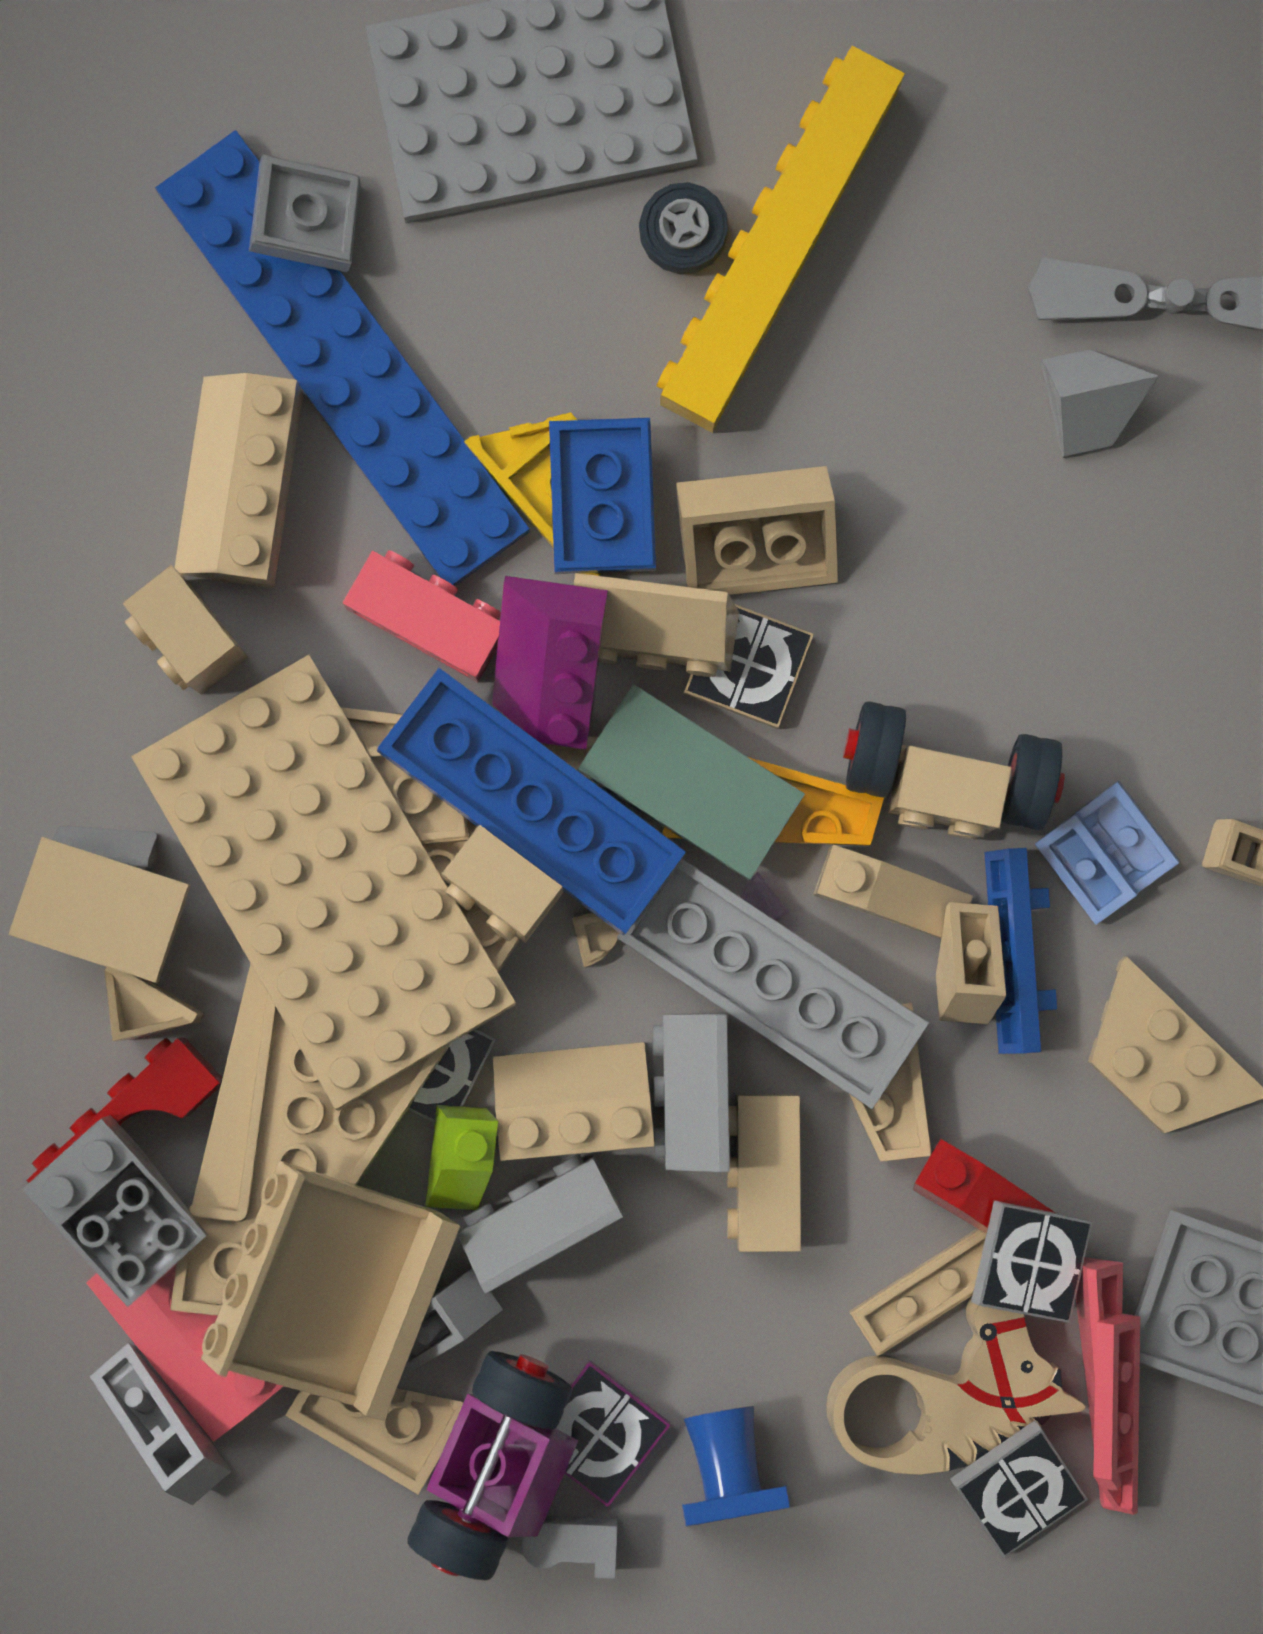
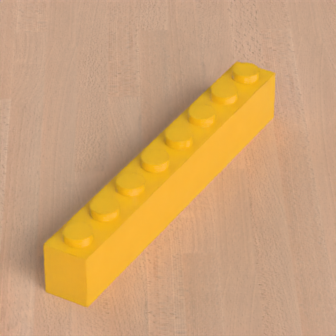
(781, 238)

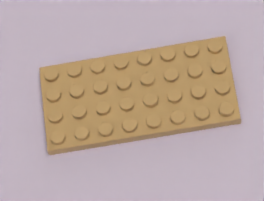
(323, 882)

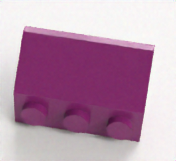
(549, 658)

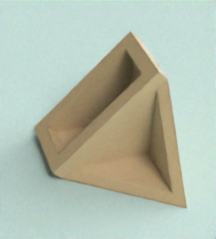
(143, 1007)

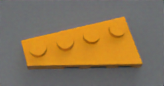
(825, 813)

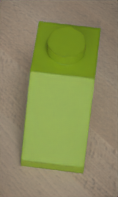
(461, 1156)

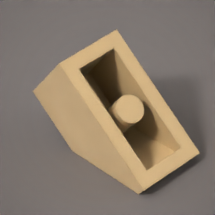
(970, 964)

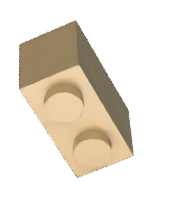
(500, 885)

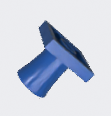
(728, 1468)

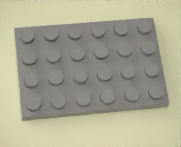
(527, 100)

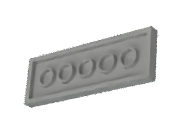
(776, 982)

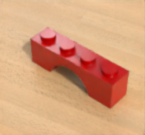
(173, 1082)

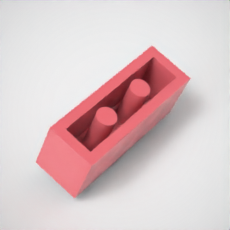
(425, 614)

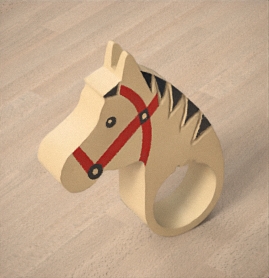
(965, 1413)

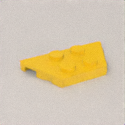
(522, 468)

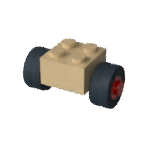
(950, 788)

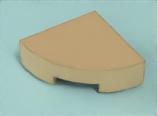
(594, 938)

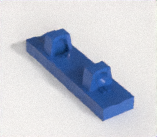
(1009, 890)

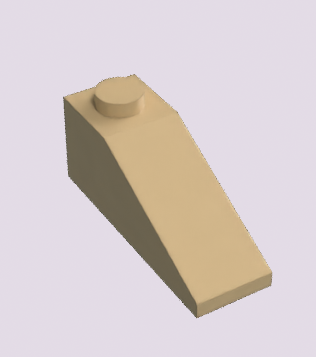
(885, 891)

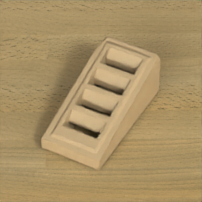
(1229, 850)

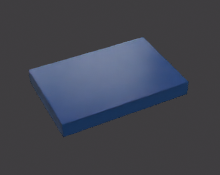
(602, 495)

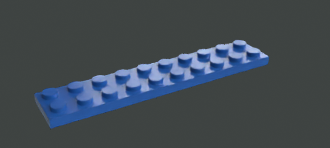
(348, 371)

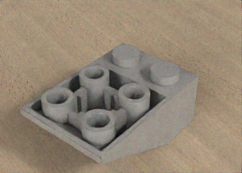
(116, 1209)

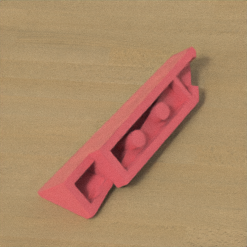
(1112, 1381)

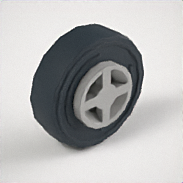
(692, 211)

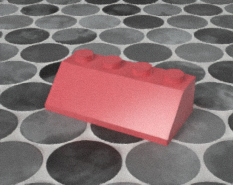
(174, 1349)

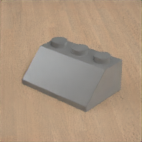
(692, 1092)
(538, 1221)

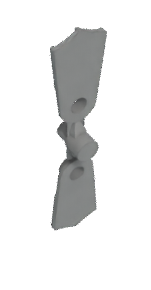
(1088, 292)

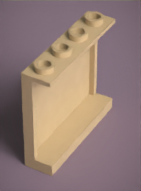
(329, 1289)

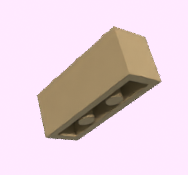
(765, 1173)

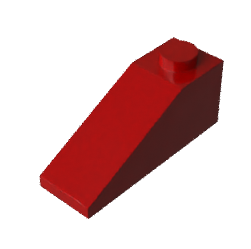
(968, 1186)

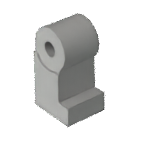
(574, 1541)

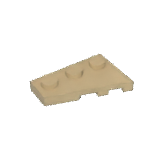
(899, 1118)
(399, 1447)

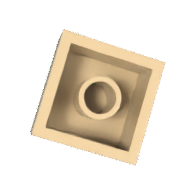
(185, 630)

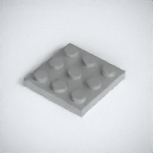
(1205, 1308)

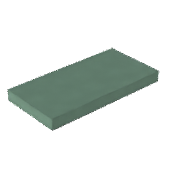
(691, 782)

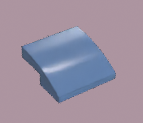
(1107, 852)

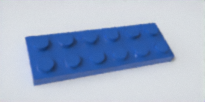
(531, 800)

